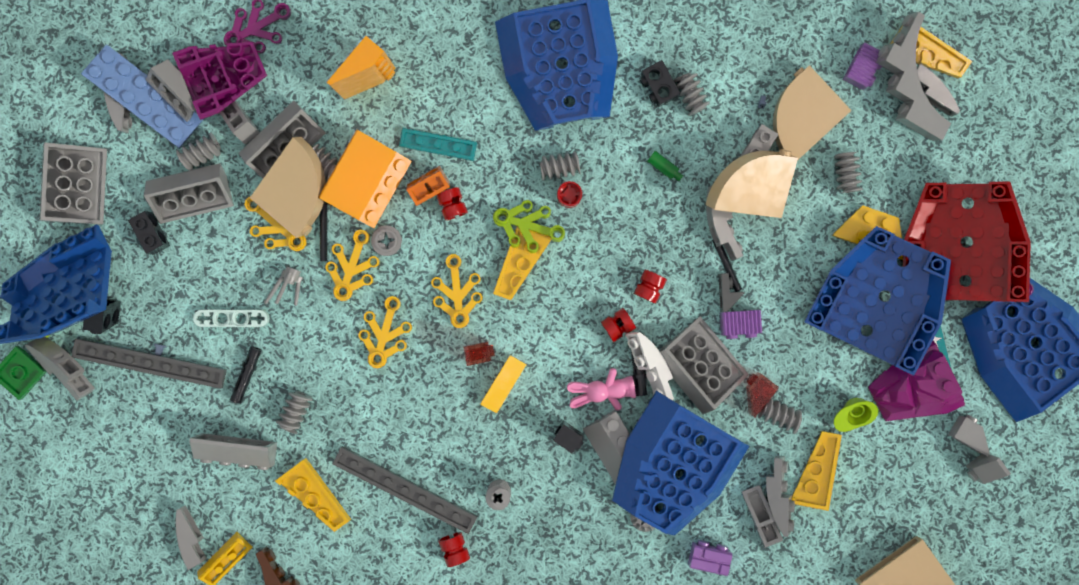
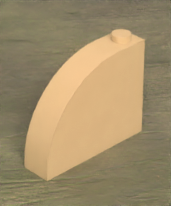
(806, 112)
(754, 184)
(293, 188)
(907, 566)

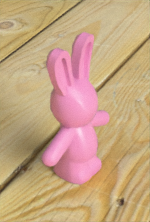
(599, 391)

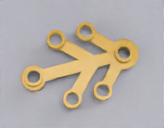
(274, 229)
(350, 269)
(457, 294)
(383, 336)

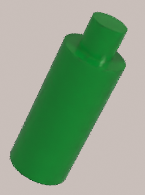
(665, 166)

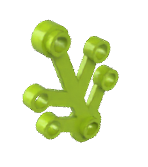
(526, 224)

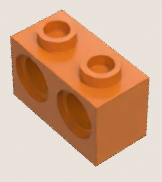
(428, 185)

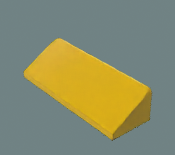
(503, 384)
(221, 559)

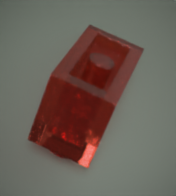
(478, 353)
(759, 392)

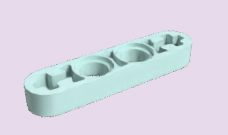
(231, 318)

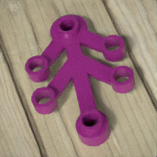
(254, 27)

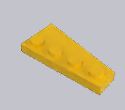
(938, 55)
(310, 489)

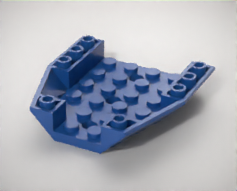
(531, 55)
(58, 287)
(905, 322)
(1010, 365)
(658, 448)

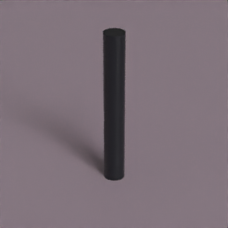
(323, 234)
(728, 267)

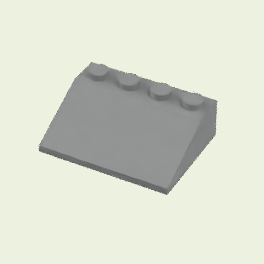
(73, 184)
(702, 366)

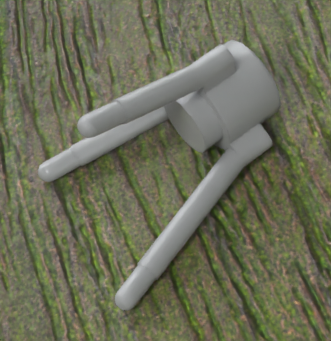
(289, 276)

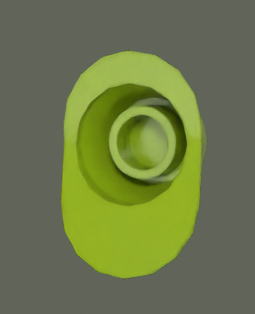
(855, 414)

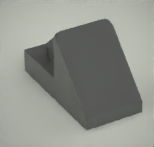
(727, 298)

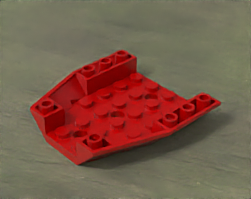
(1000, 245)

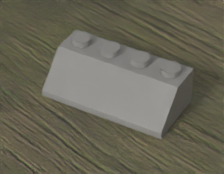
(273, 139)
(188, 193)
(608, 439)
(233, 450)

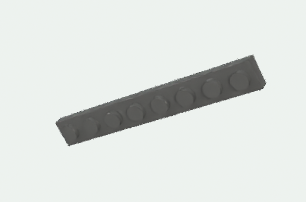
(149, 363)
(405, 490)

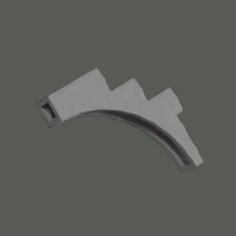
(905, 84)

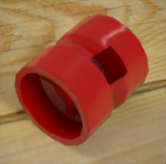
(569, 194)
(451, 203)
(650, 286)
(613, 329)
(454, 551)

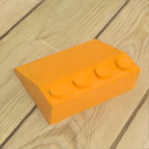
(362, 70)
(365, 179)

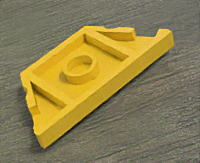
(864, 221)

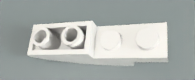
(649, 358)

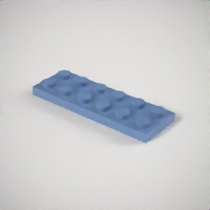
(131, 90)

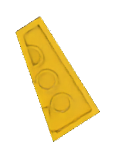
(519, 264)
(818, 477)

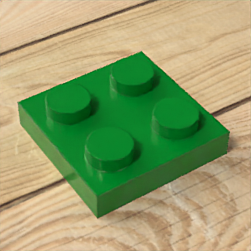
(20, 372)

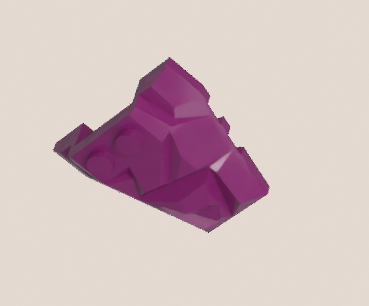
(219, 74)
(926, 393)

